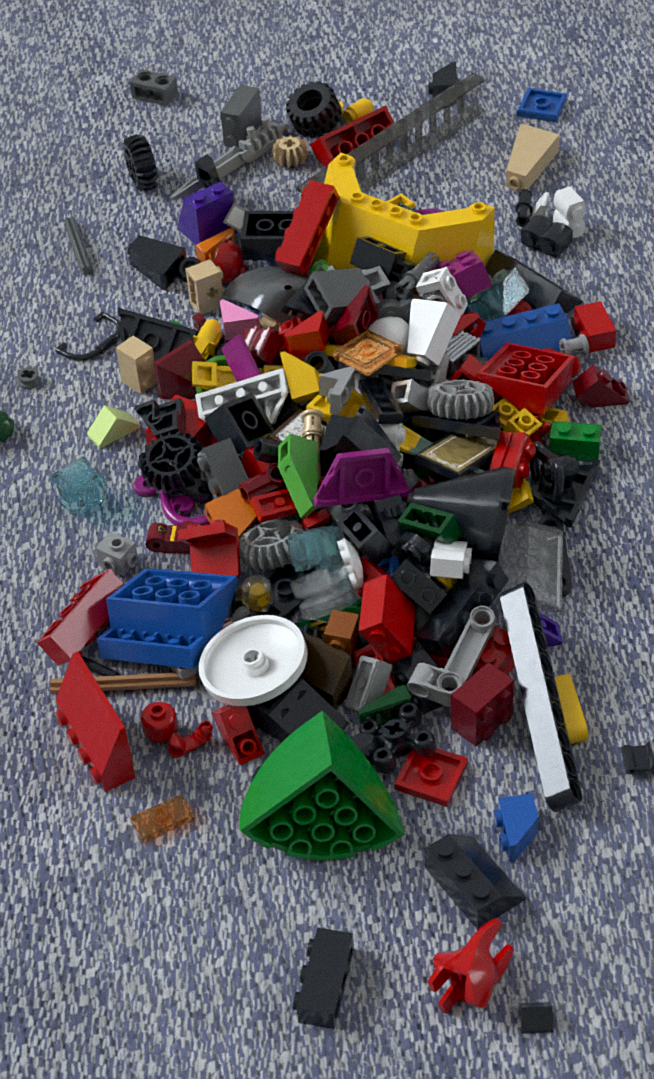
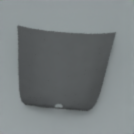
(265, 290)

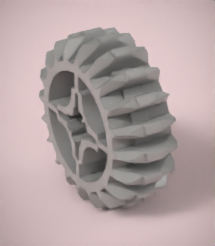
(460, 399)
(267, 544)

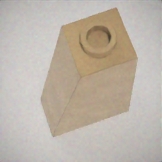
(530, 156)

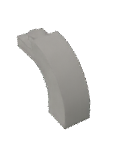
(413, 396)

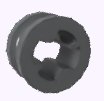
(28, 378)

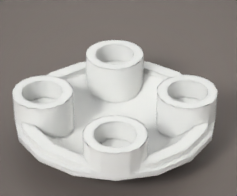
(352, 563)

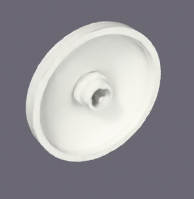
(253, 660)

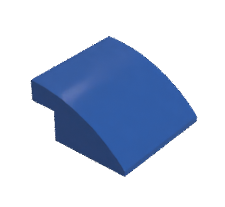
(166, 617)

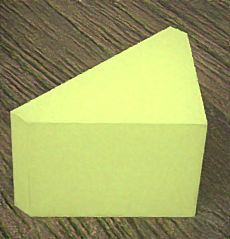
(111, 425)

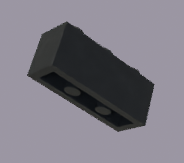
(324, 978)

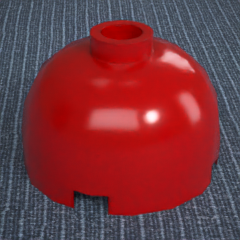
(230, 261)

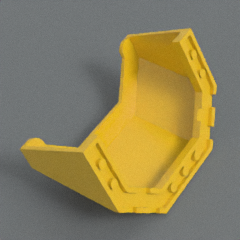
(404, 229)

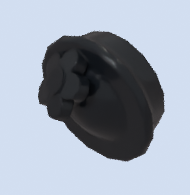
(186, 263)

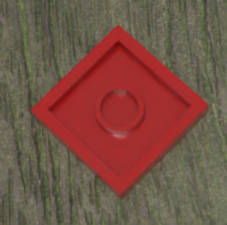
(431, 777)

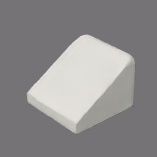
(541, 207)

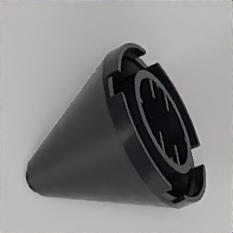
(478, 504)

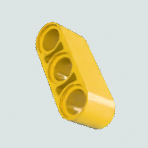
(571, 709)

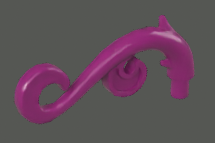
(169, 506)

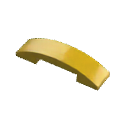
(210, 376)

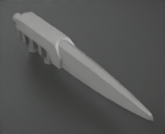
(256, 145)

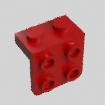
(213, 548)

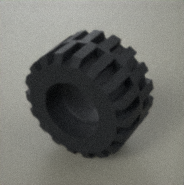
(314, 109)

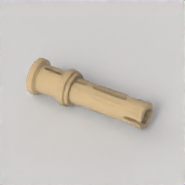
(313, 432)

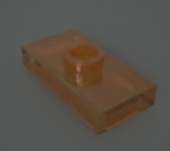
(161, 818)

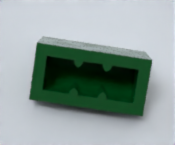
(430, 523)

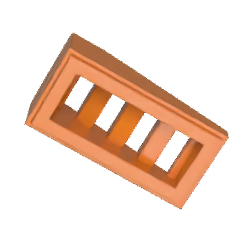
(209, 248)

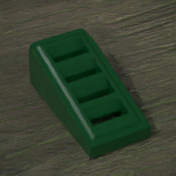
(386, 706)

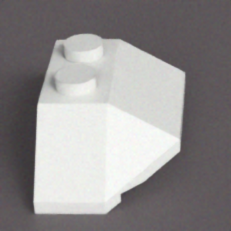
(268, 389)

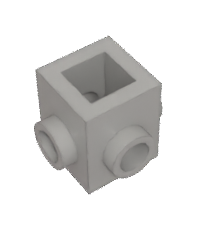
(117, 553)

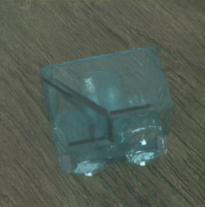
(500, 298)

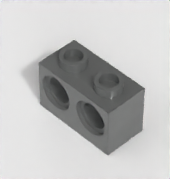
(154, 87)

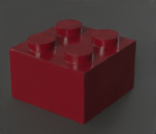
(482, 704)

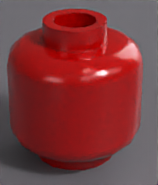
(159, 722)

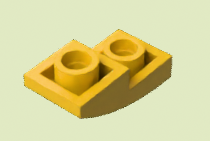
(514, 420)

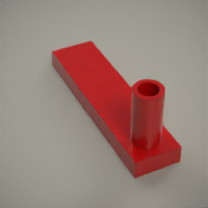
(273, 505)

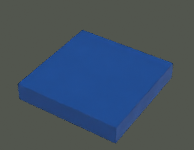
(542, 105)

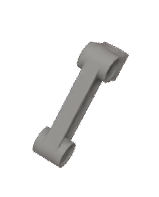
(431, 681)

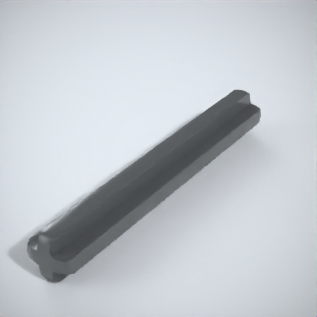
(78, 245)

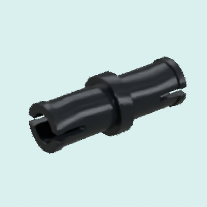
(524, 207)

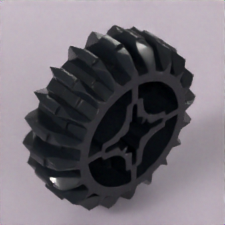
(140, 162)
(158, 467)

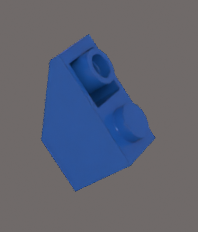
(518, 823)

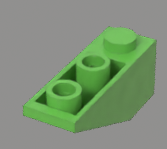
(298, 469)

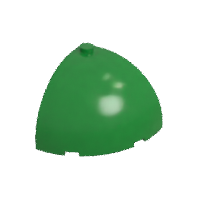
(319, 797)

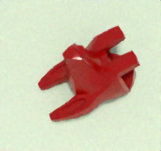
(470, 969)

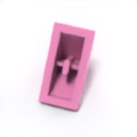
(236, 319)

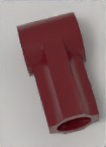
(262, 483)

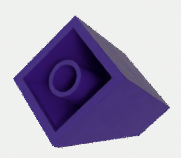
(204, 213)

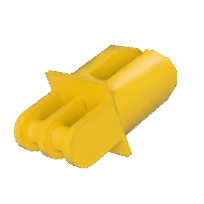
(208, 338)

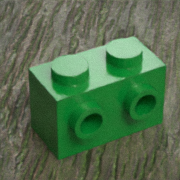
(575, 440)

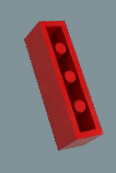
(307, 227)

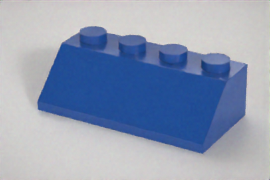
(532, 328)

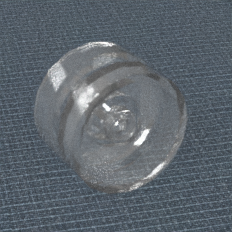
(324, 591)

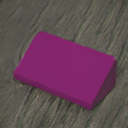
(240, 359)

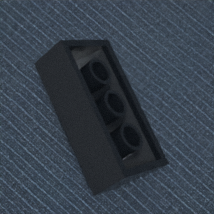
(542, 290)

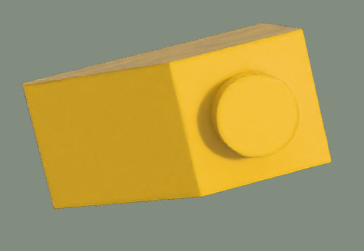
(301, 378)

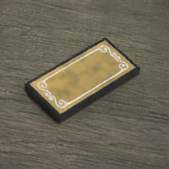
(456, 455)

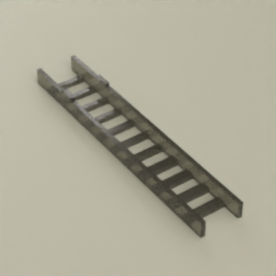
(445, 100)

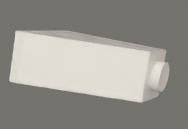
(430, 330)

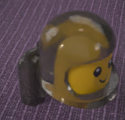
(254, 594)

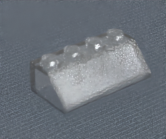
(534, 556)

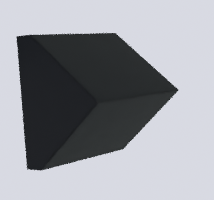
(536, 1017)

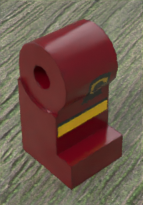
(165, 538)

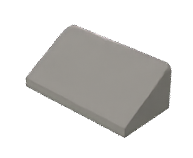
(368, 682)

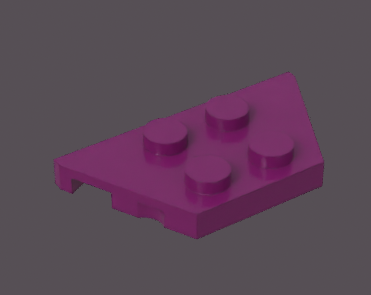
(361, 478)

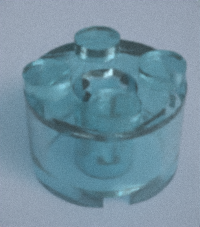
(79, 486)
(315, 547)

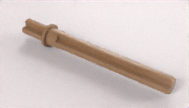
(132, 682)

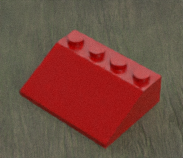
(528, 376)
(93, 726)

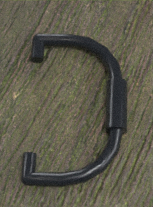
(101, 348)

